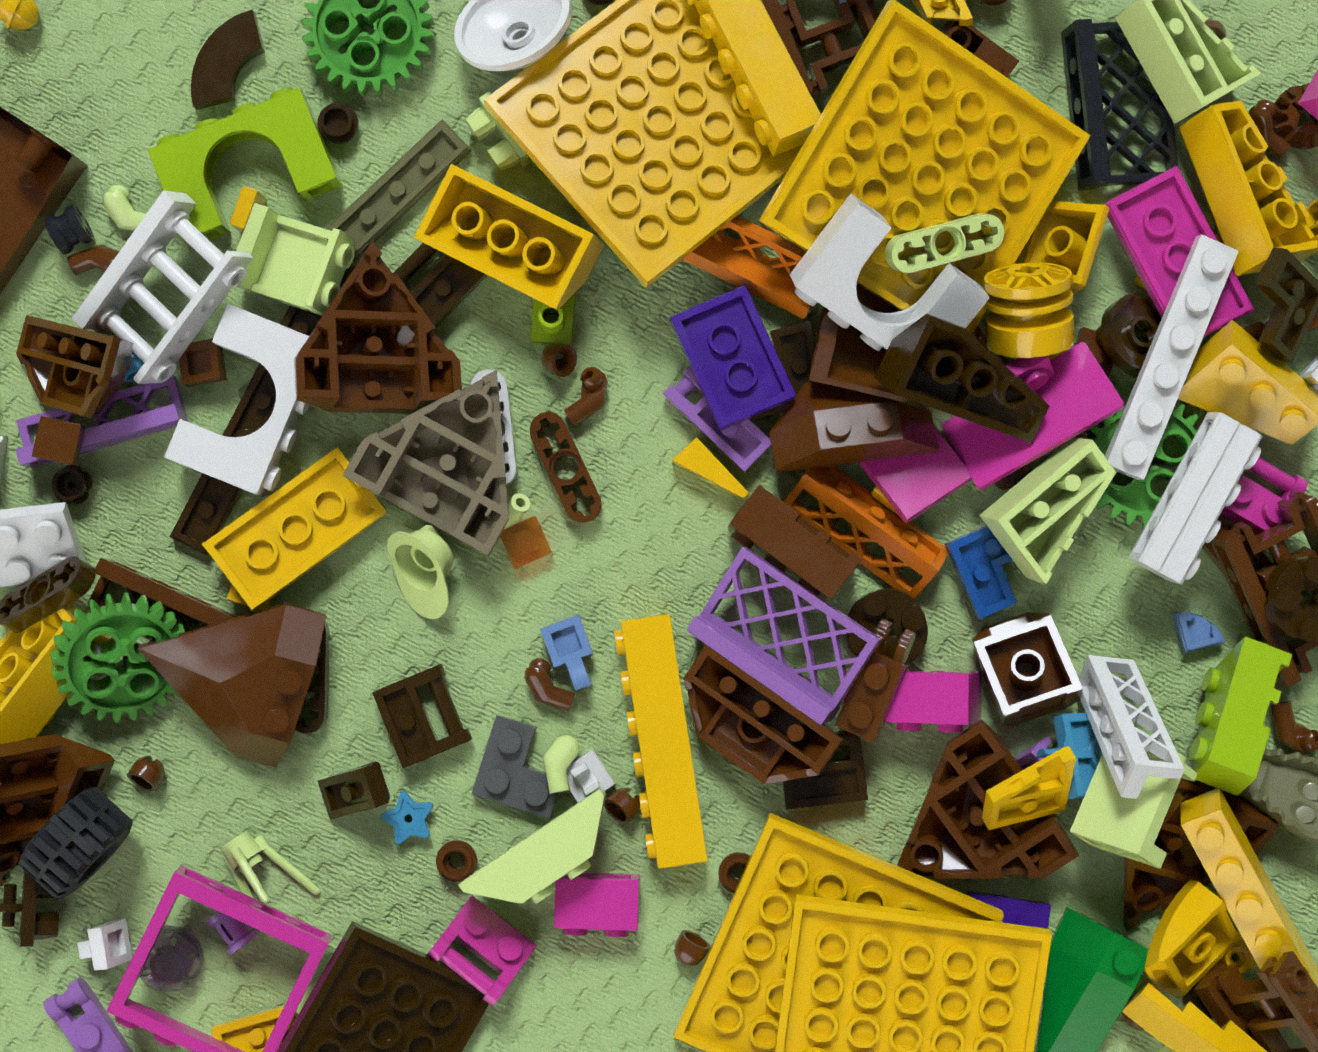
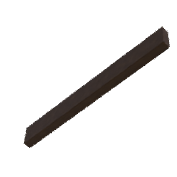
(215, 499)

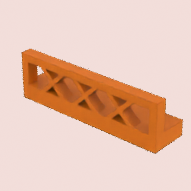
(745, 264)
(870, 522)

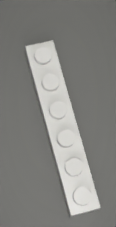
(1170, 356)

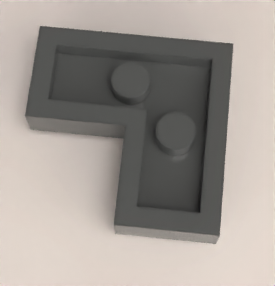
(503, 772)

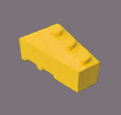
(1251, 386)

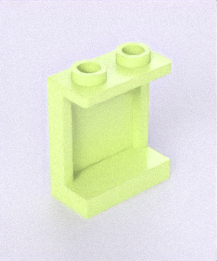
(294, 260)
(1127, 824)

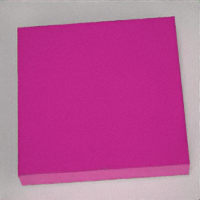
(918, 481)

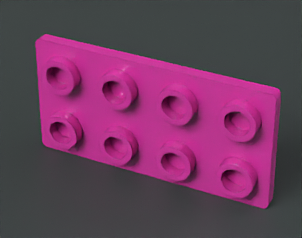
(1077, 398)

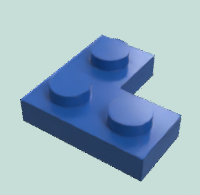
(978, 565)

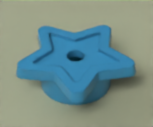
(404, 807)

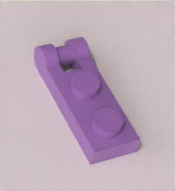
(740, 442)
(92, 1030)

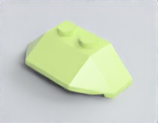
(543, 856)

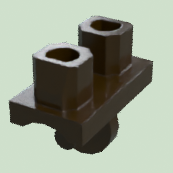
(33, 924)

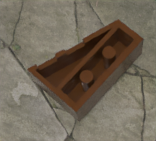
(792, 543)

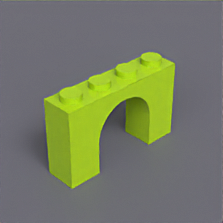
(284, 120)

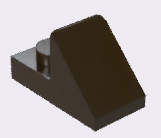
(354, 790)

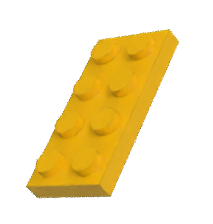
(293, 530)

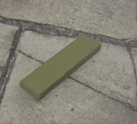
(401, 187)

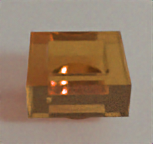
(525, 542)

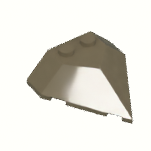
(444, 464)

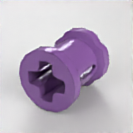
(232, 931)

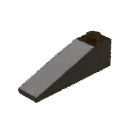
(956, 374)

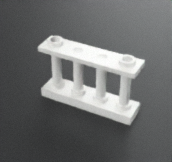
(125, 280)

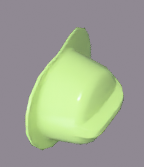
(421, 569)

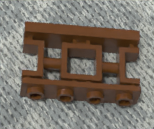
(788, 21)
(1249, 585)
(1231, 998)

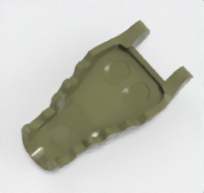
(1288, 792)

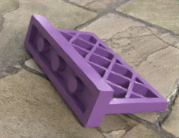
(773, 669)

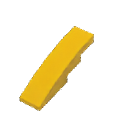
(1186, 1027)

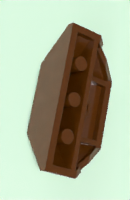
(72, 365)
(848, 426)
(754, 723)

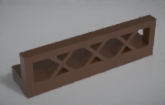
(154, 589)

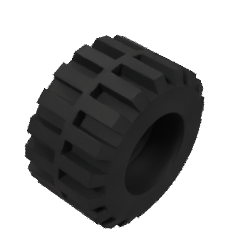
(75, 843)

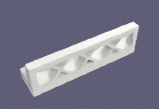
(1114, 724)

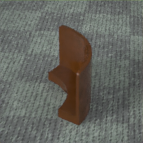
(845, 358)

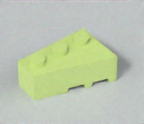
(1182, 55)
(1048, 505)

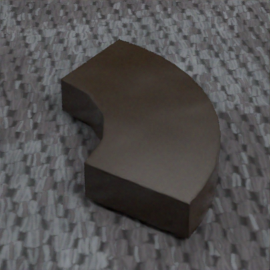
(223, 58)

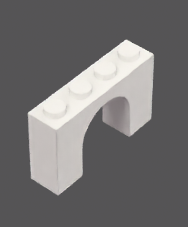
(831, 273)
(250, 459)

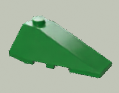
(1086, 983)

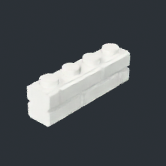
(1196, 497)

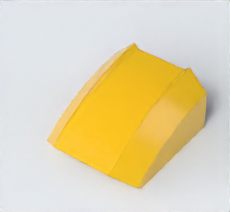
(1189, 939)

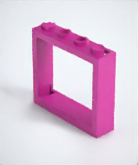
(235, 905)

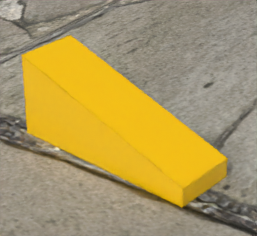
(703, 463)

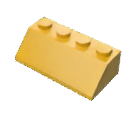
(508, 238)
(26, 679)

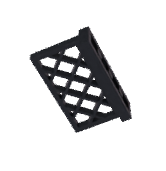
(1087, 110)

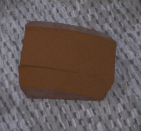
(1026, 668)

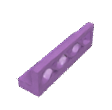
(112, 432)

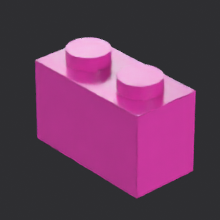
(597, 903)

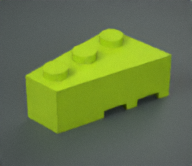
(1234, 715)

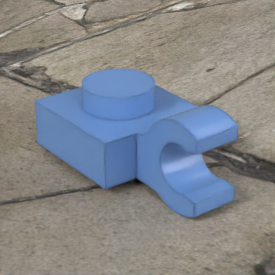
(568, 645)

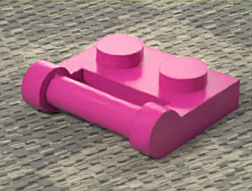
(1258, 505)
(489, 940)

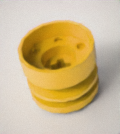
(1029, 310)

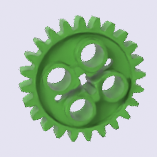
(391, 58)
(1137, 498)
(117, 690)

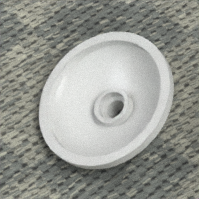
(510, 32)

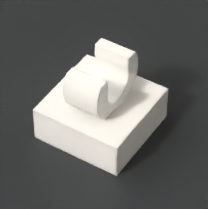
(588, 775)
(107, 945)

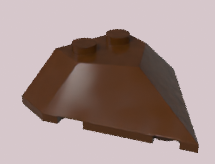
(374, 349)
(246, 676)
(37, 782)
(949, 829)
(1153, 887)

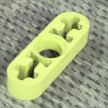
(974, 246)

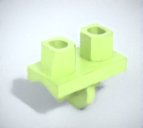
(505, 153)

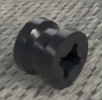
(68, 229)

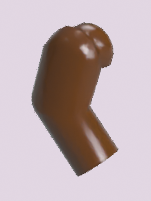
(1262, 117)
(94, 257)
(592, 396)
(542, 688)
(1291, 733)

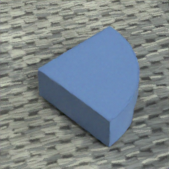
(1195, 632)

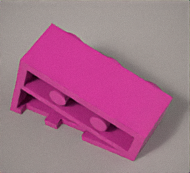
(937, 698)

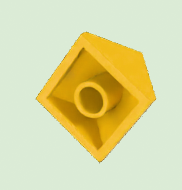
(1067, 237)

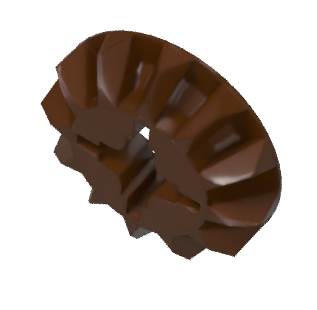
(1287, 120)

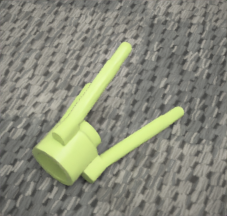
(244, 855)

